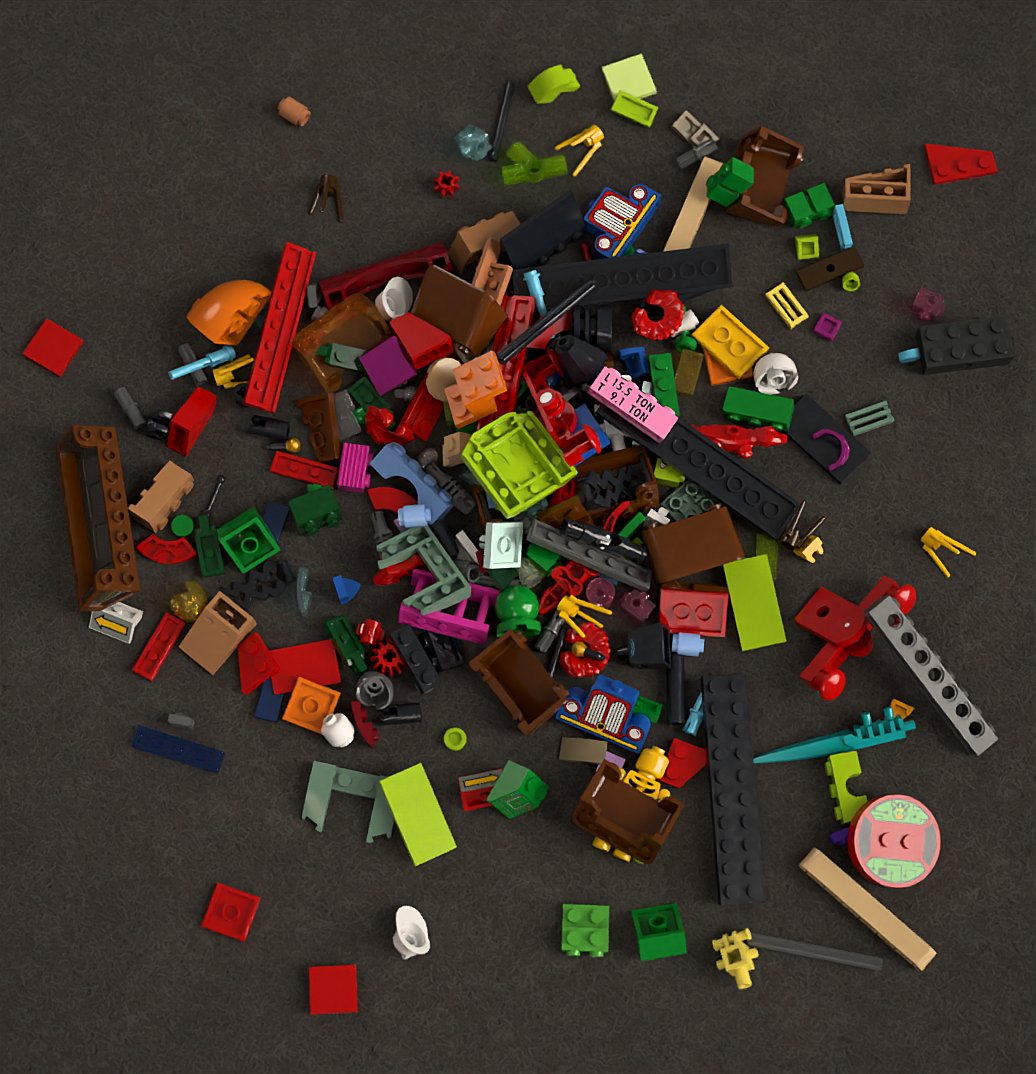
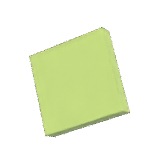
(629, 76)

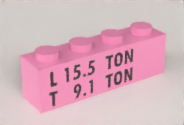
(633, 404)

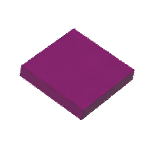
(388, 366)

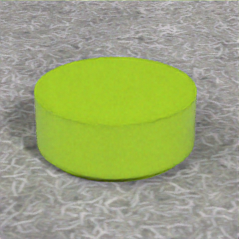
(455, 739)

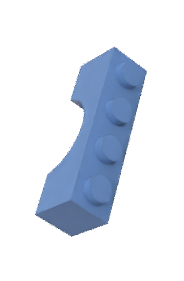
(395, 462)

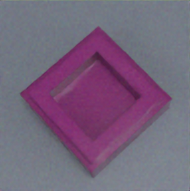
(827, 327)

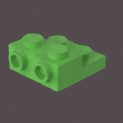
(585, 929)

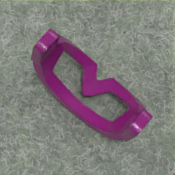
(845, 447)

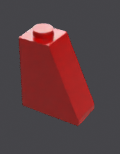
(420, 340)
(190, 421)

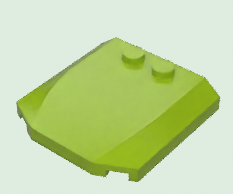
(516, 462)

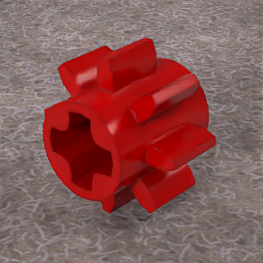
(443, 188)
(370, 632)

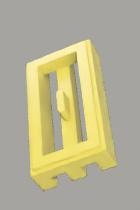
(797, 320)

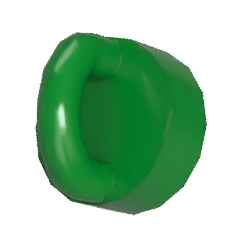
(685, 341)

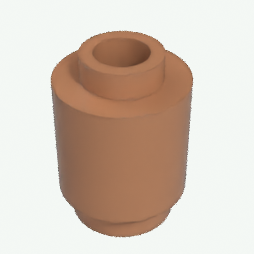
(293, 111)

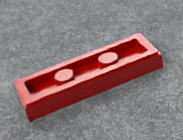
(304, 470)
(158, 646)

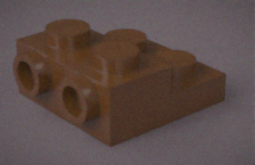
(572, 507)

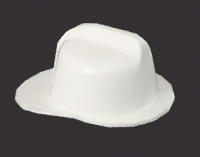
(394, 299)
(411, 933)

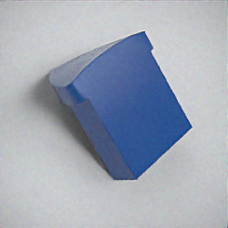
(635, 362)
(346, 589)

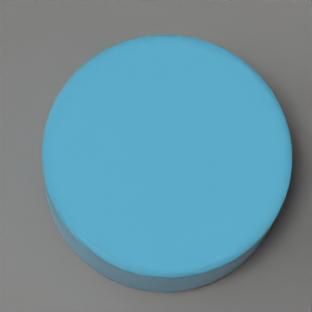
(909, 355)

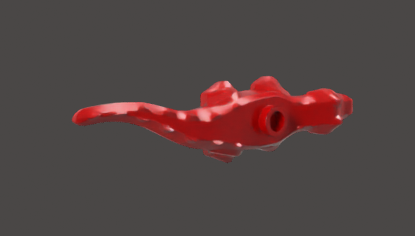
(740, 439)
(572, 576)

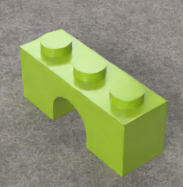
(841, 768)

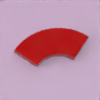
(562, 324)
(389, 499)
(166, 551)
(393, 573)

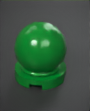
(517, 611)

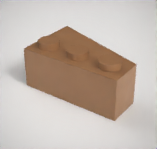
(878, 192)
(470, 240)
(162, 497)

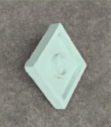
(502, 544)

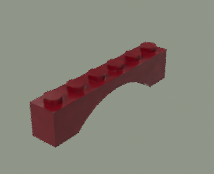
(378, 274)

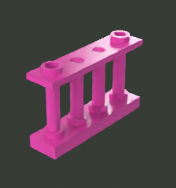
(448, 624)

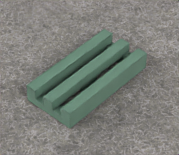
(886, 411)

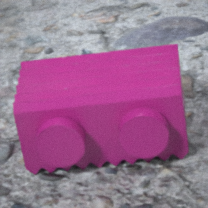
(354, 468)

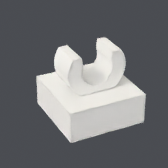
(659, 517)

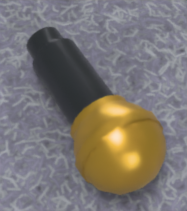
(292, 445)
(579, 649)

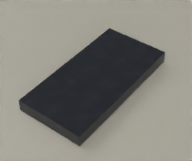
(826, 449)

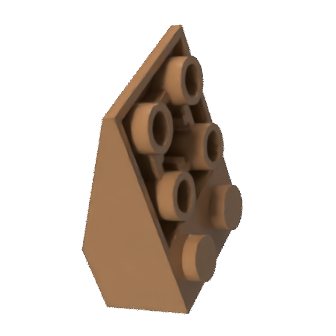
(217, 633)

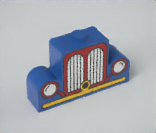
(619, 219)
(607, 713)

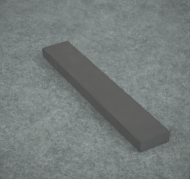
(589, 556)

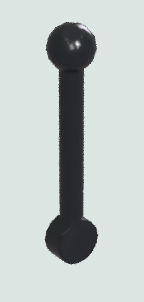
(220, 479)

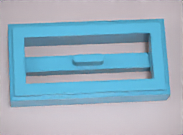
(842, 227)

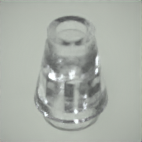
(528, 573)

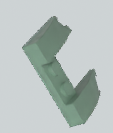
(450, 584)
(329, 777)

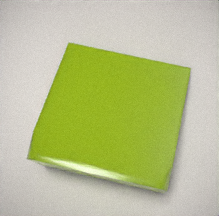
(807, 246)

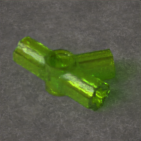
(525, 160)

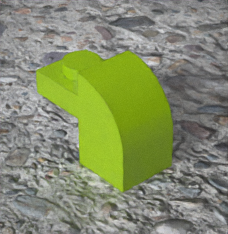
(552, 83)

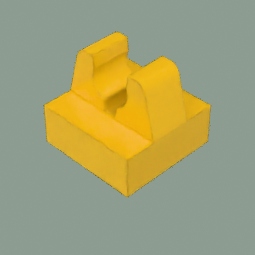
(809, 546)

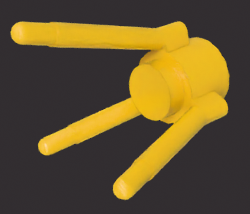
(590, 137)
(224, 374)
(934, 539)
(569, 607)

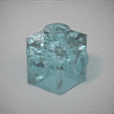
(473, 142)

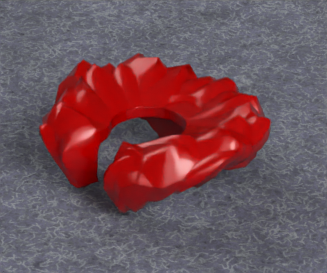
(668, 325)
(374, 422)
(596, 640)

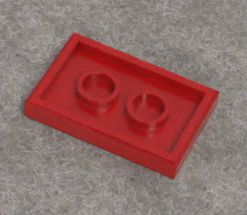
(694, 611)
(309, 661)

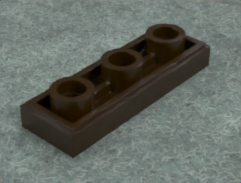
(840, 263)

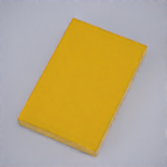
(730, 342)

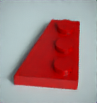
(957, 164)

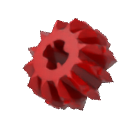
(384, 664)

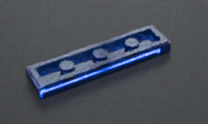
(178, 749)

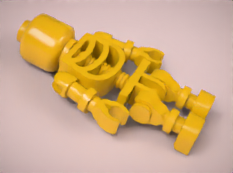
(650, 766)

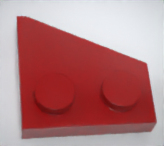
(255, 663)
(684, 763)

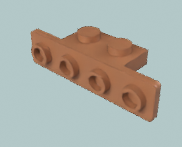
(489, 274)

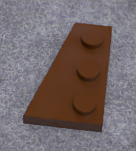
(322, 422)

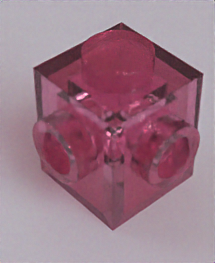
(928, 305)
(637, 606)

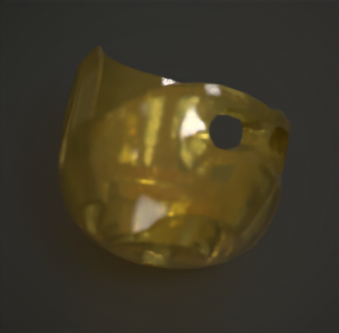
(191, 604)

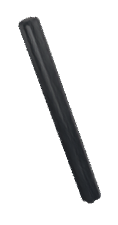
(545, 322)

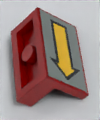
(476, 788)

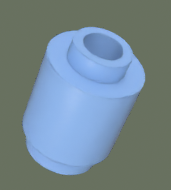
(414, 515)
(687, 644)

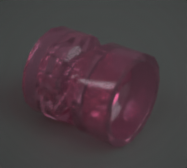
(600, 593)

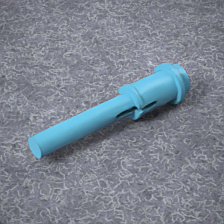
(536, 290)
(211, 360)

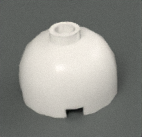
(774, 373)

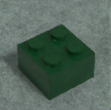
(315, 511)

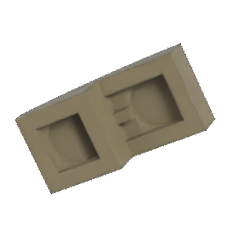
(692, 130)
(583, 750)

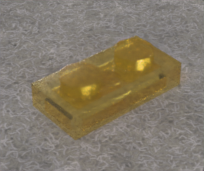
(688, 372)

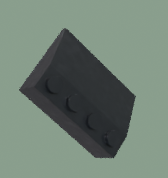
(543, 234)

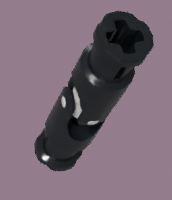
(601, 538)

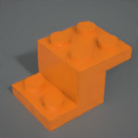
(475, 389)

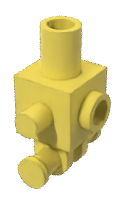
(736, 957)

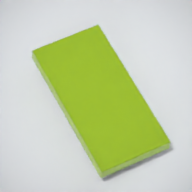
(754, 602)
(417, 814)

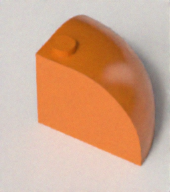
(229, 310)

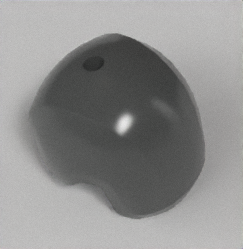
(375, 695)

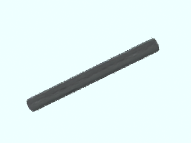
(815, 951)

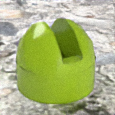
(847, 281)

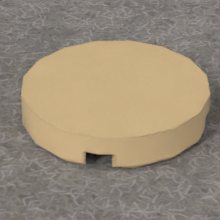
(441, 377)

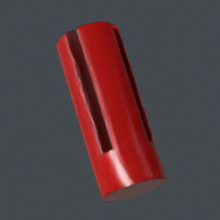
(585, 252)

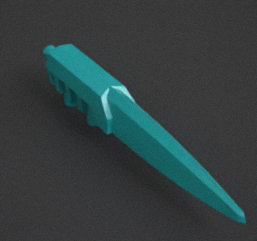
(843, 741)

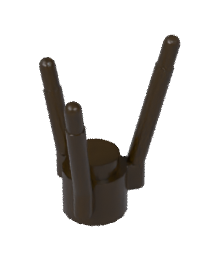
(327, 187)
(790, 538)

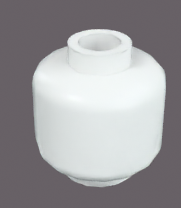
(337, 730)

